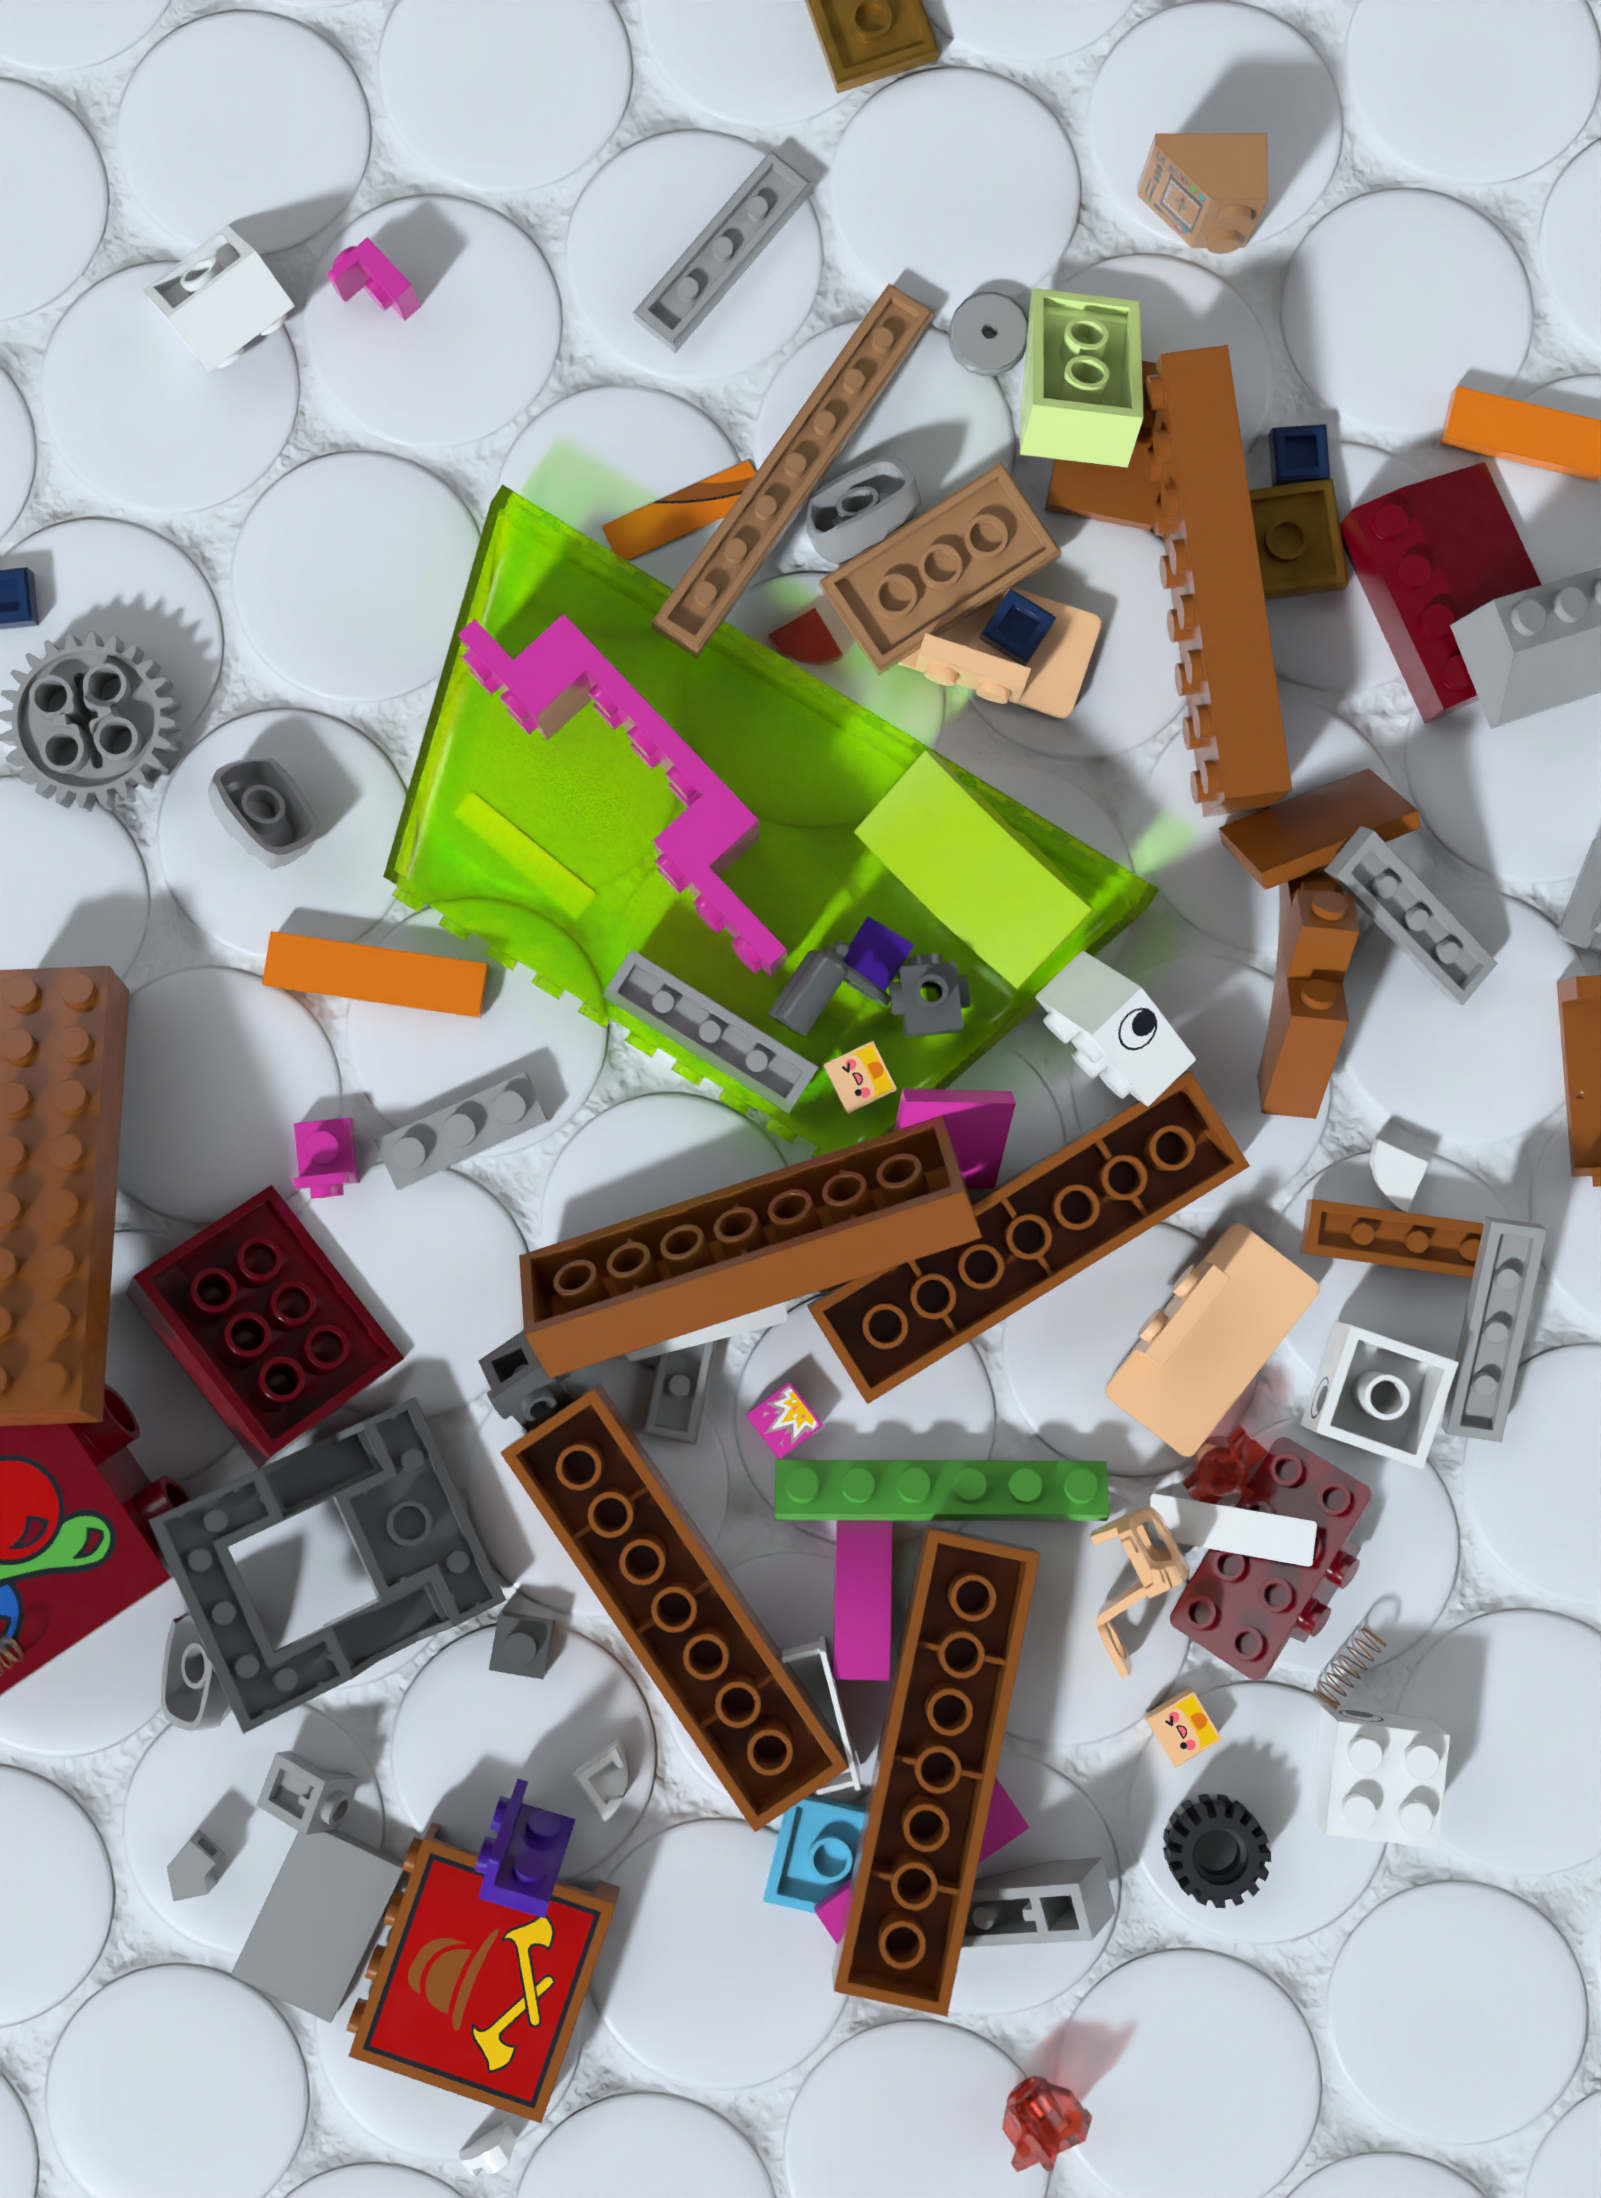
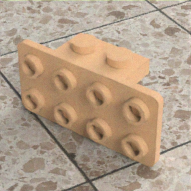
(1047, 682)
(1211, 1338)

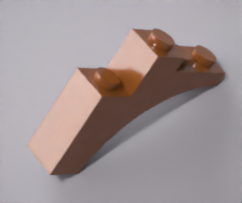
(1308, 995)

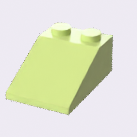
(1082, 378)

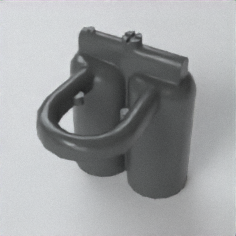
(814, 986)

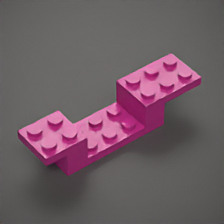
(556, 681)

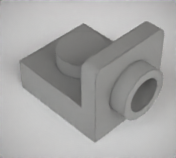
(306, 1794)

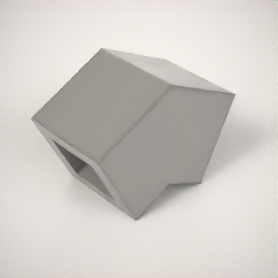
(193, 1868)

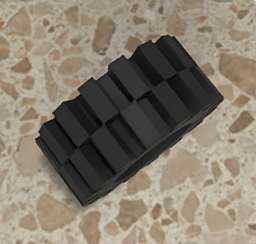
(1226, 1882)

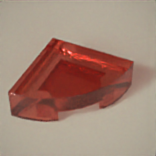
(806, 640)

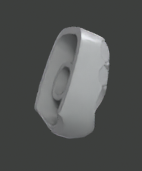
(861, 508)
(263, 810)
(190, 1686)

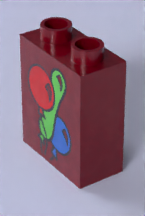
(74, 1533)

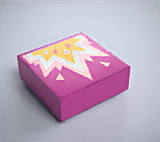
(784, 1419)

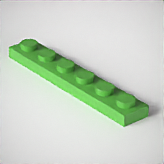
(941, 1490)

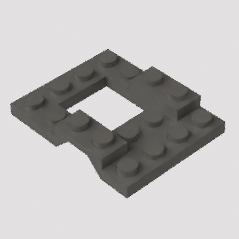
(405, 1531)

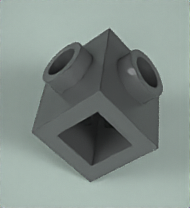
(925, 1017)
(522, 1385)

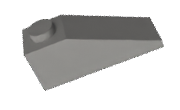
(1040, 1904)

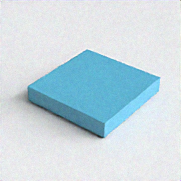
(813, 1851)

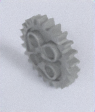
(44, 734)

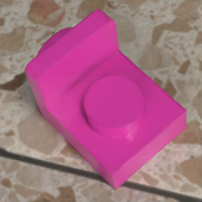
(369, 268)
(326, 1156)

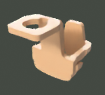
(1156, 1568)

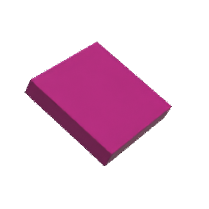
(975, 1122)

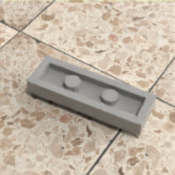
(461, 1131)

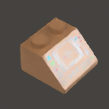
(1207, 186)

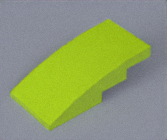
(974, 870)

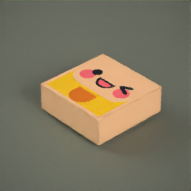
(860, 1077)
(1182, 1727)

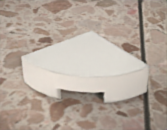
(1396, 1174)
(605, 1778)
(490, 2151)

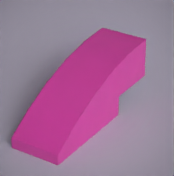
(862, 1600)

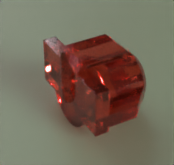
(1223, 1467)
(1043, 2122)

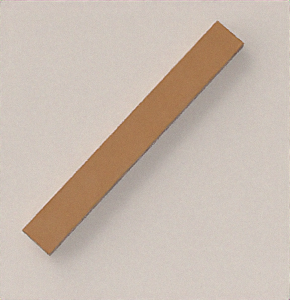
(792, 471)

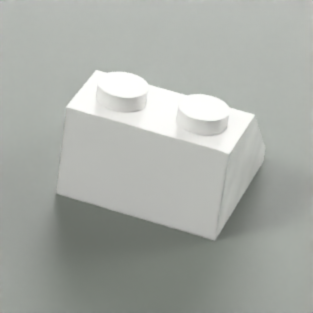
(220, 299)

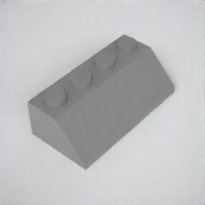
(1534, 648)

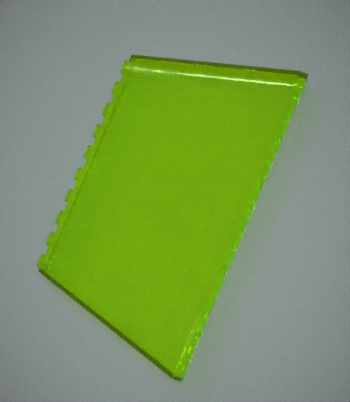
(555, 837)

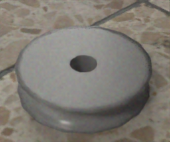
(995, 313)

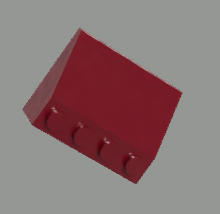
(1430, 561)
(263, 1325)

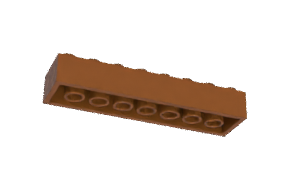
(1214, 584)
(58, 1187)
(1033, 1236)
(745, 1247)
(677, 1607)
(935, 1771)

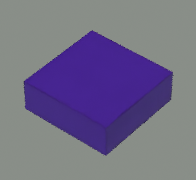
(877, 952)

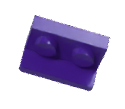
(525, 1855)

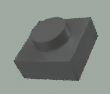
(521, 1645)

